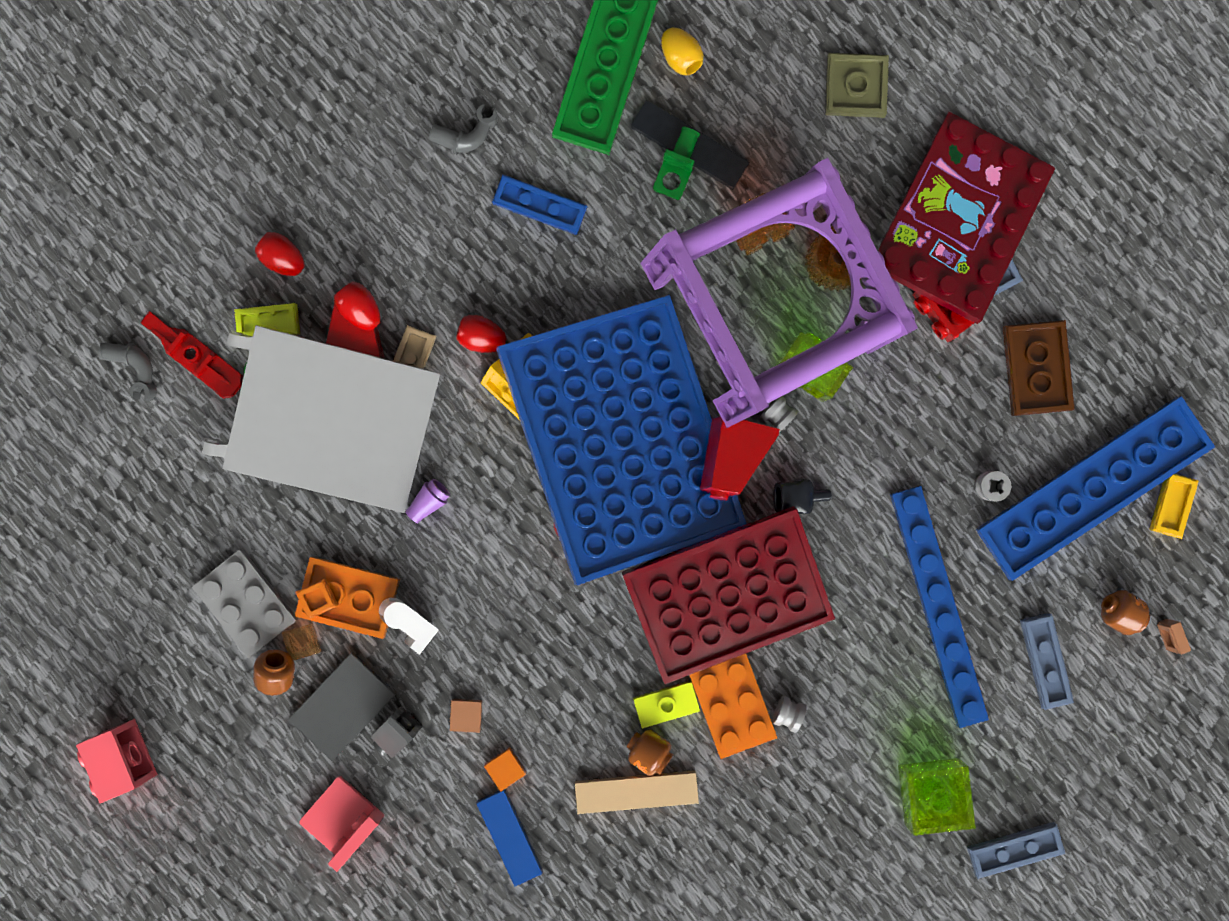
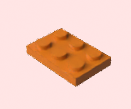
(357, 594)
(733, 706)

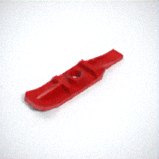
(205, 365)

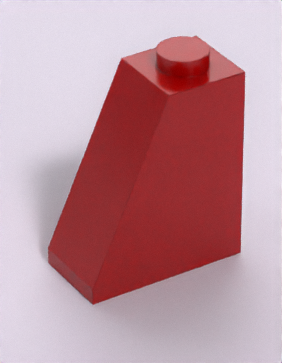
(348, 336)
(734, 456)

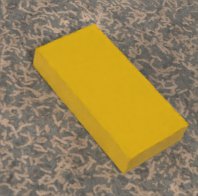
(1174, 506)

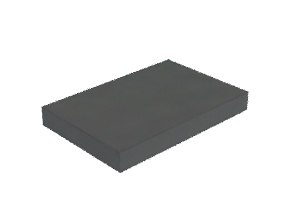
(342, 706)

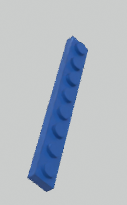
(939, 607)

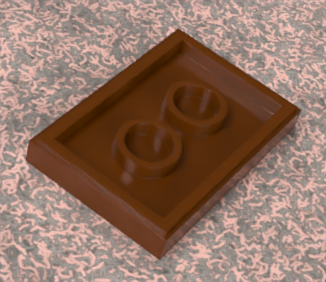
(1038, 368)

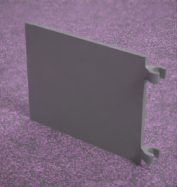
(327, 419)

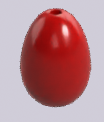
(279, 254)
(357, 306)
(480, 334)

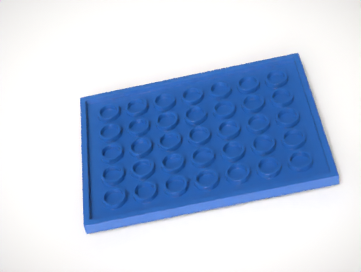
(618, 437)

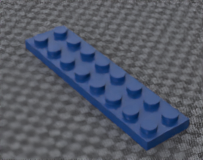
(1095, 488)

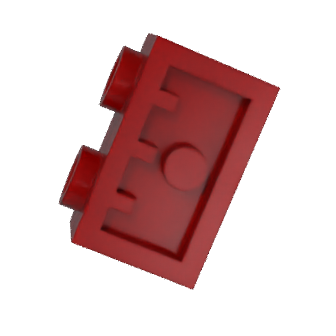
(946, 322)

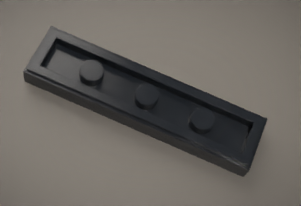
(708, 154)

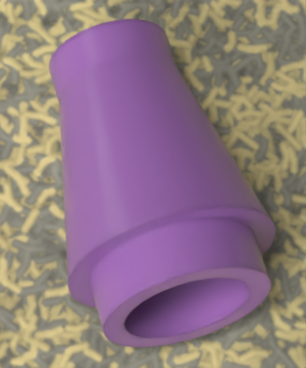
(429, 499)

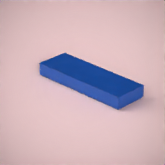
(539, 204)
(509, 837)

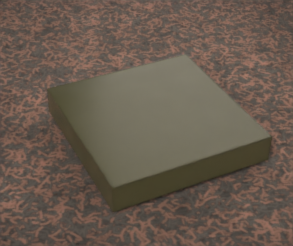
(856, 85)

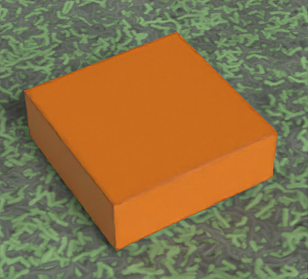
(316, 598)
(505, 769)

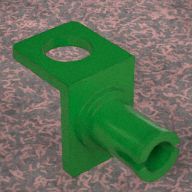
(678, 162)

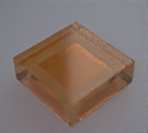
(301, 641)

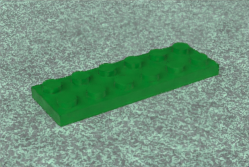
(604, 73)

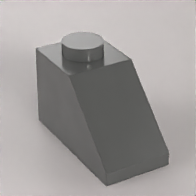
(395, 732)

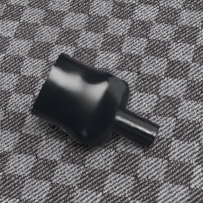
(798, 494)

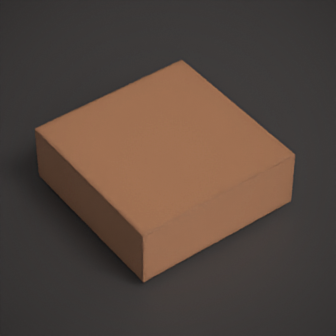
(1173, 636)
(466, 715)

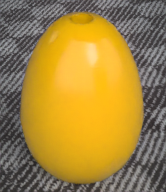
(681, 51)

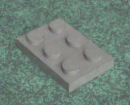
(245, 603)

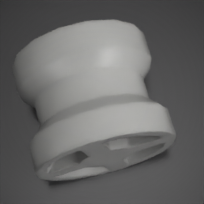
(779, 413)
(986, 486)
(789, 714)

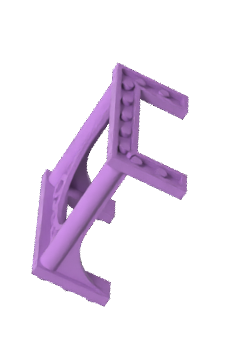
(799, 199)

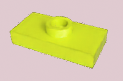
(275, 317)
(666, 704)

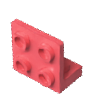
(341, 820)

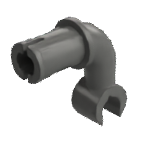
(462, 141)
(135, 357)

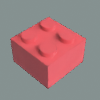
(116, 761)

